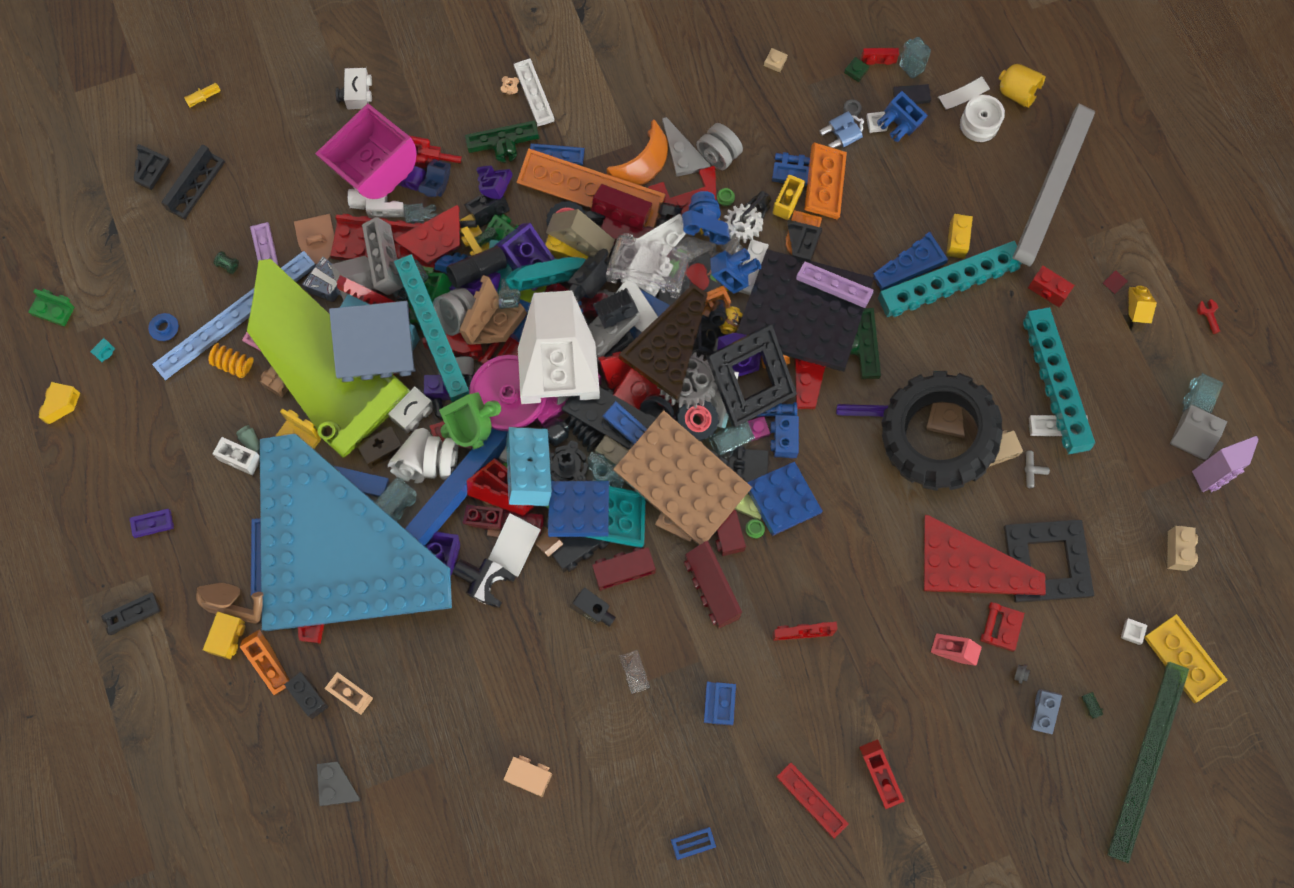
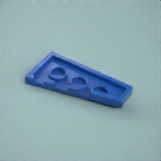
(918, 259)

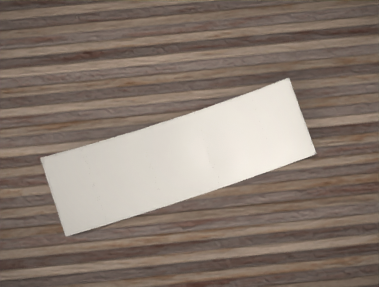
(964, 93)

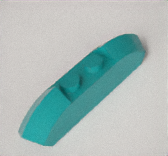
(544, 273)

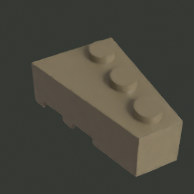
(579, 232)

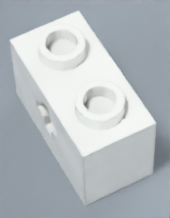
(237, 456)

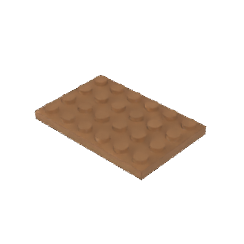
(682, 478)

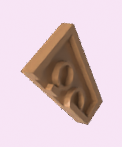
(946, 419)

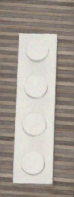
(534, 92)

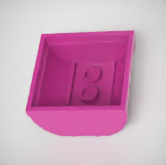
(370, 153)

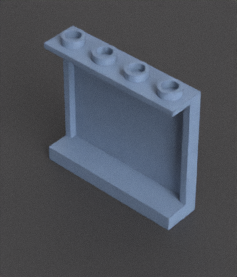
(372, 341)

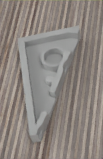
(683, 154)

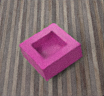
(759, 428)

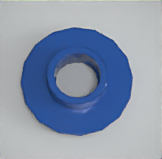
(166, 334)

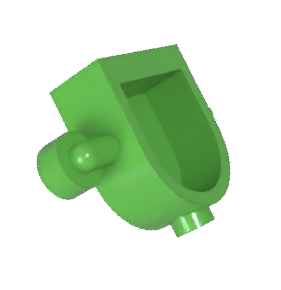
(469, 420)

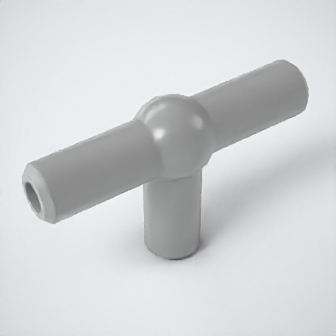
(1030, 469)

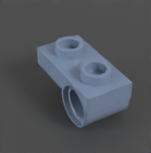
(1046, 711)

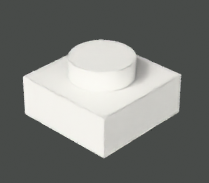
(872, 122)
(1133, 631)

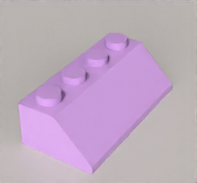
(1225, 465)

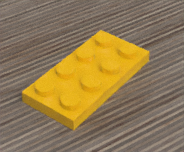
(1177, 645)

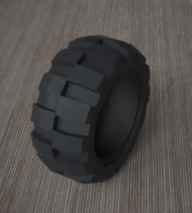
(935, 389)

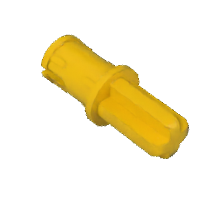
(201, 95)

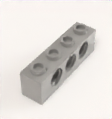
(381, 255)

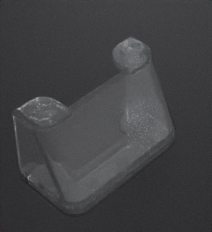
(649, 264)

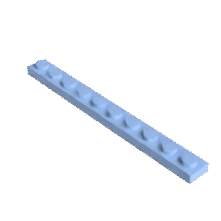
(223, 323)

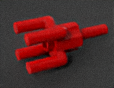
(427, 153)

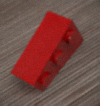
(491, 486)

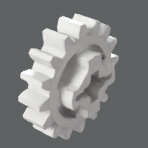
(742, 225)

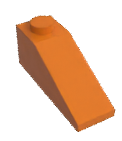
(264, 661)

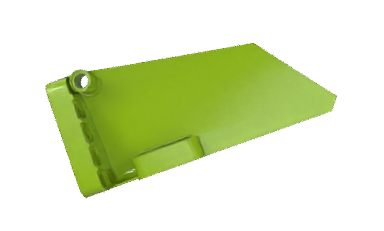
(299, 346)

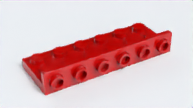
(350, 239)

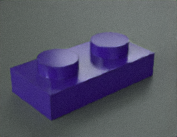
(151, 523)

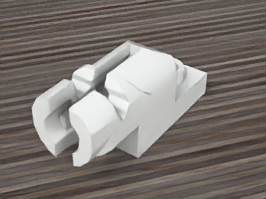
(375, 207)

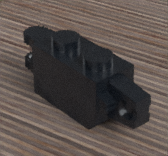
(590, 276)

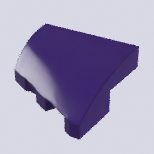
(493, 182)

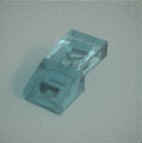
(508, 297)

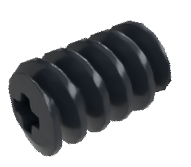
(585, 433)

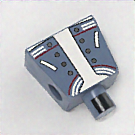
(322, 281)

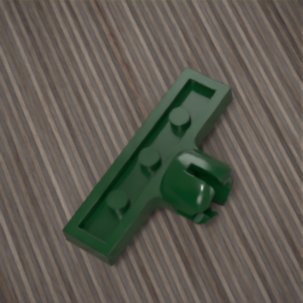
(502, 139)
(866, 346)

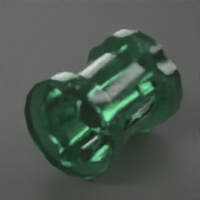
(226, 262)

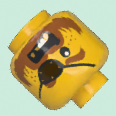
(732, 322)

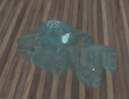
(416, 213)

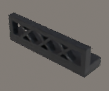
(186, 182)

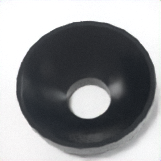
(650, 406)

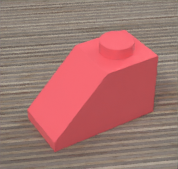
(956, 649)

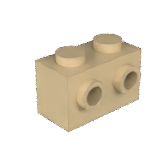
(1182, 548)

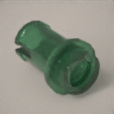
(486, 236)
(1092, 705)

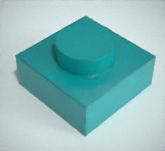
(102, 350)

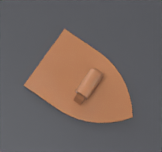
(315, 236)

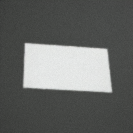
(514, 544)

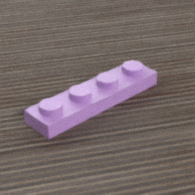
(834, 284)

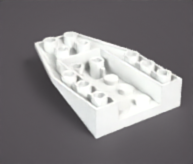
(556, 350)

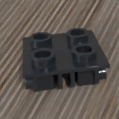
(748, 463)

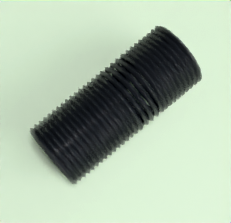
(480, 264)

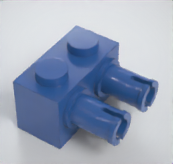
(904, 114)
(730, 271)

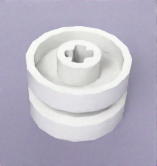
(982, 118)
(439, 457)

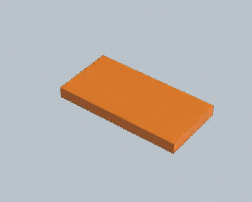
(825, 181)

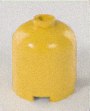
(1020, 84)

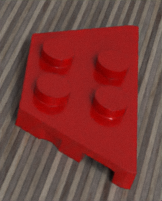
(434, 237)

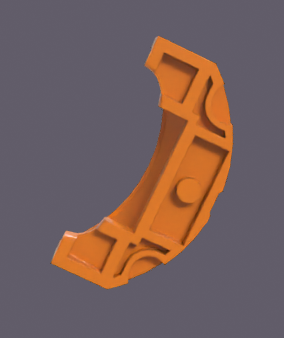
(647, 163)

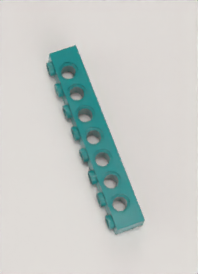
(956, 271)
(431, 328)
(1066, 387)

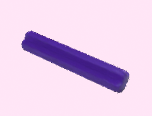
(860, 410)

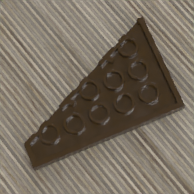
(667, 343)

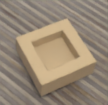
(775, 60)

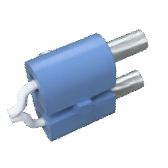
(844, 129)

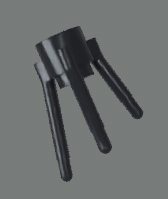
(760, 201)

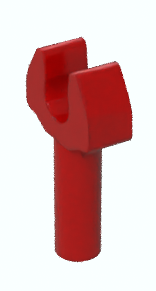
(1209, 313)

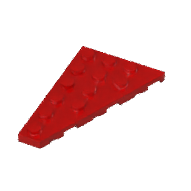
(969, 566)

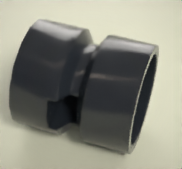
(667, 208)

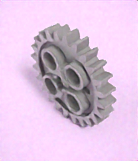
(700, 373)

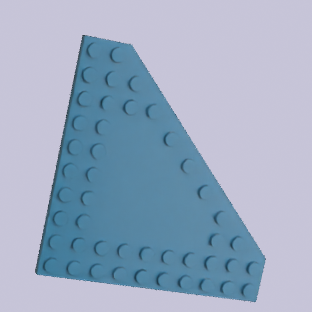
(333, 549)

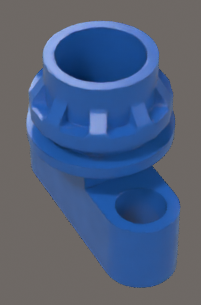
(704, 214)

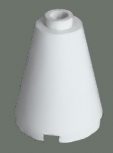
(409, 459)

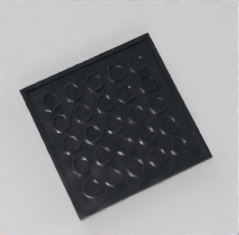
(804, 318)

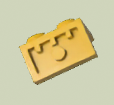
(295, 425)

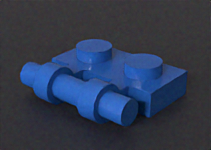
(782, 170)

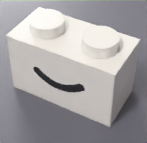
(357, 88)
(411, 410)

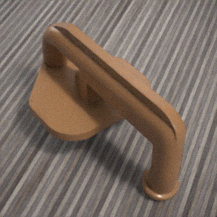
(220, 597)

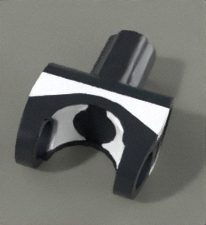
(482, 579)

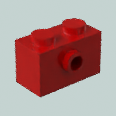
(1051, 286)

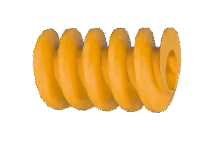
(230, 362)

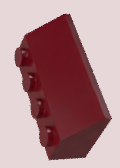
(712, 585)

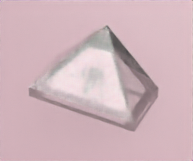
(634, 672)

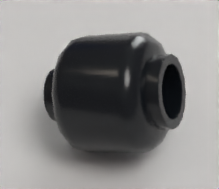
(556, 431)

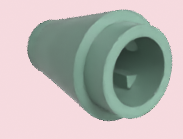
(249, 438)

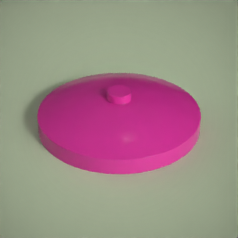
(500, 382)

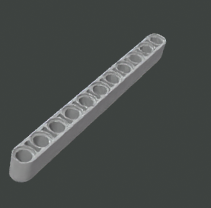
(1053, 185)

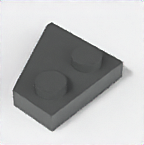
(334, 785)

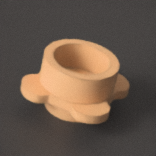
(509, 89)

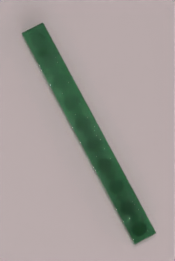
(1147, 762)

